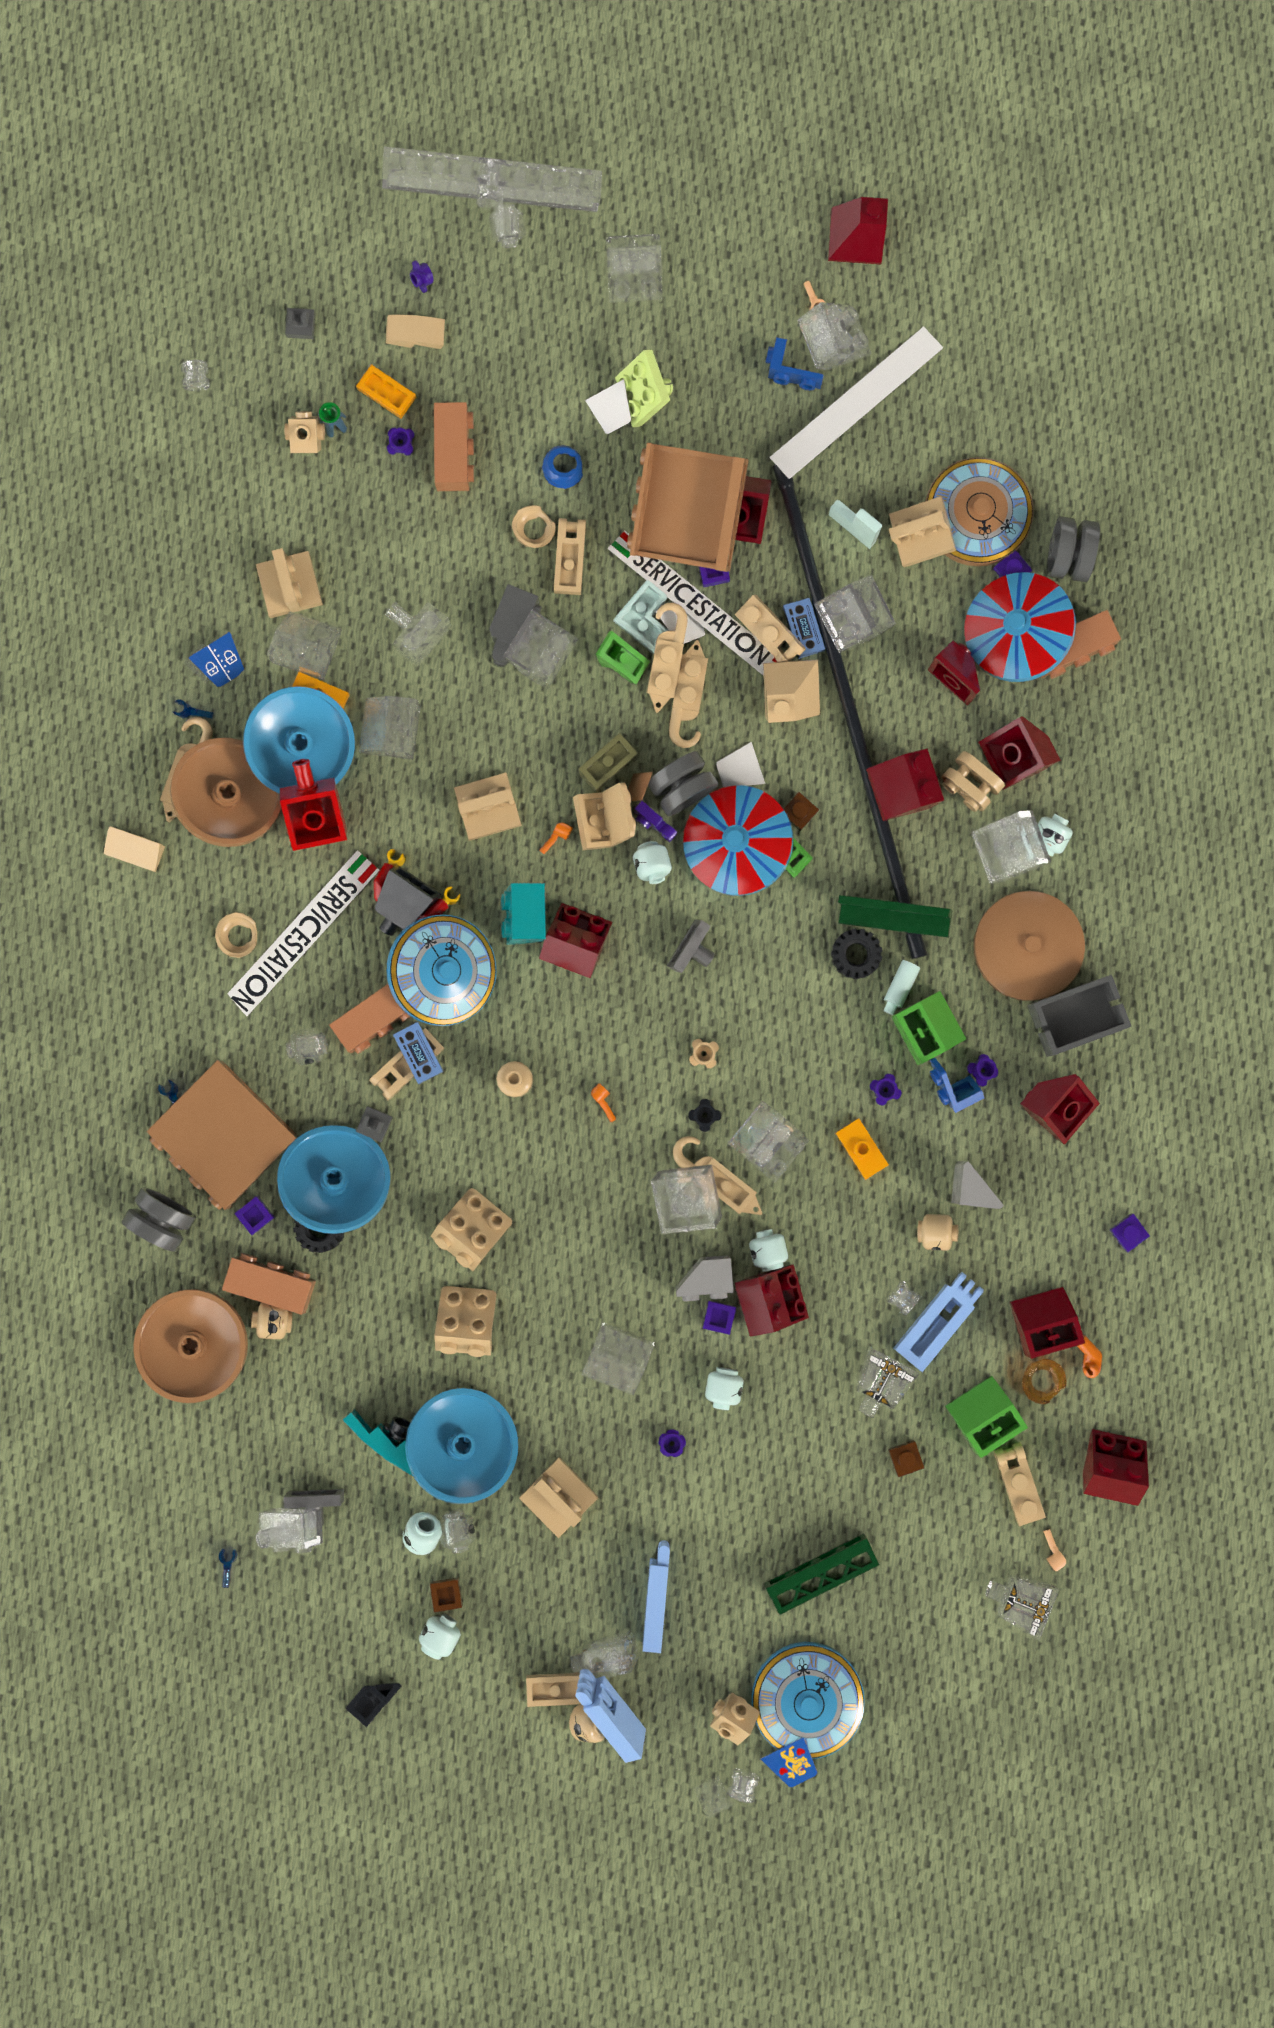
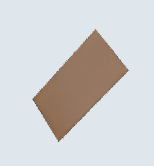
(639, 785)

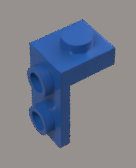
(784, 375)
(958, 1095)

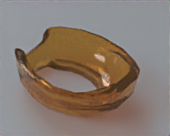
(1058, 1377)

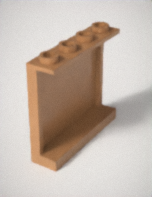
(687, 506)
(221, 1135)

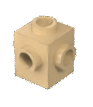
(298, 440)
(734, 1718)

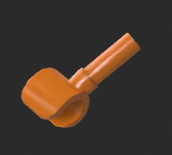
(561, 830)
(599, 1093)

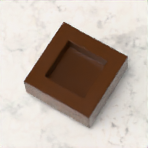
(800, 811)
(906, 1458)
(446, 1594)

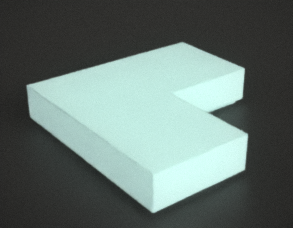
(860, 525)
(638, 614)

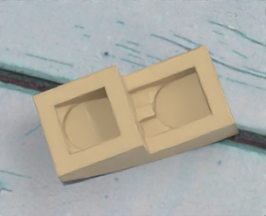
(414, 329)

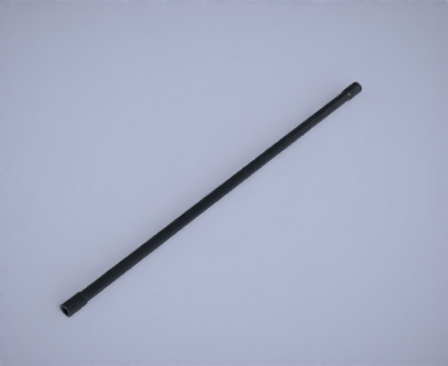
(786, 486)

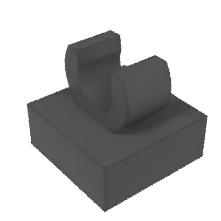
(300, 323)
(374, 1124)

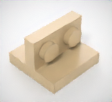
(922, 532)
(288, 583)
(487, 806)
(558, 1497)

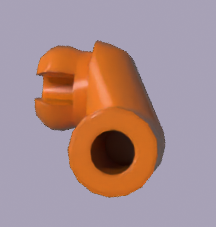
(1092, 1358)

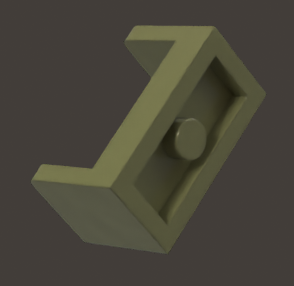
(607, 762)

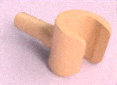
(813, 298)
(1056, 1560)

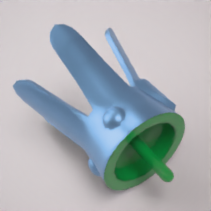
(330, 415)

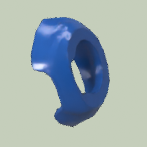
(557, 478)

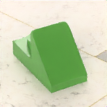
(622, 658)

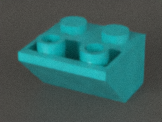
(524, 913)

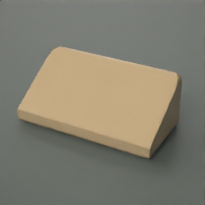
(133, 849)

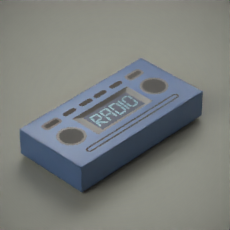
(804, 626)
(418, 1053)

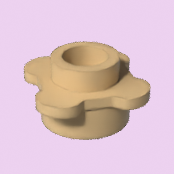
(708, 1060)

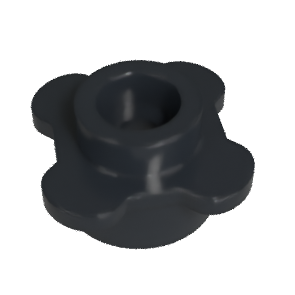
(704, 1107)
(397, 1428)

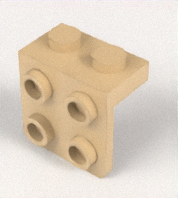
(604, 817)
(471, 1229)
(465, 1321)

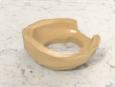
(522, 517)
(223, 929)

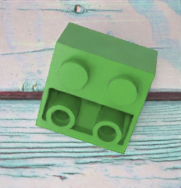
(928, 1028)
(986, 1417)

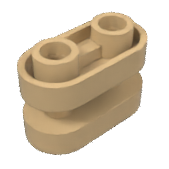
(974, 797)

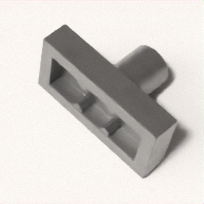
(691, 948)
(314, 1499)

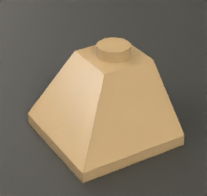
(791, 690)

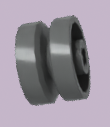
(1073, 549)
(682, 783)
(158, 1219)

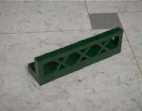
(895, 916)
(818, 1568)

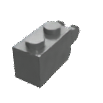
(508, 619)

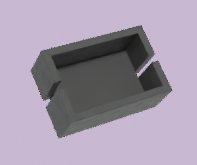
(1079, 1016)

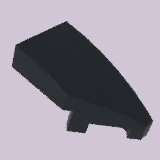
(371, 1700)

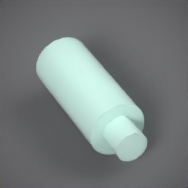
(900, 986)

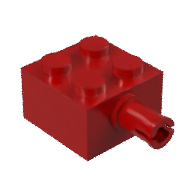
(312, 809)

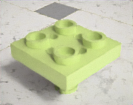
(644, 387)

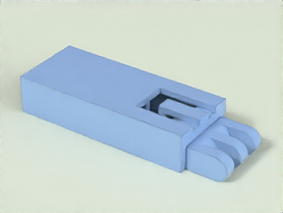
(931, 1330)
(656, 1599)
(611, 1715)

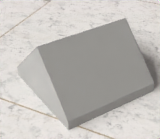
(971, 1188)

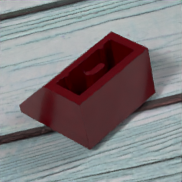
(575, 940)
(771, 1300)
(1046, 1323)
(1116, 1468)

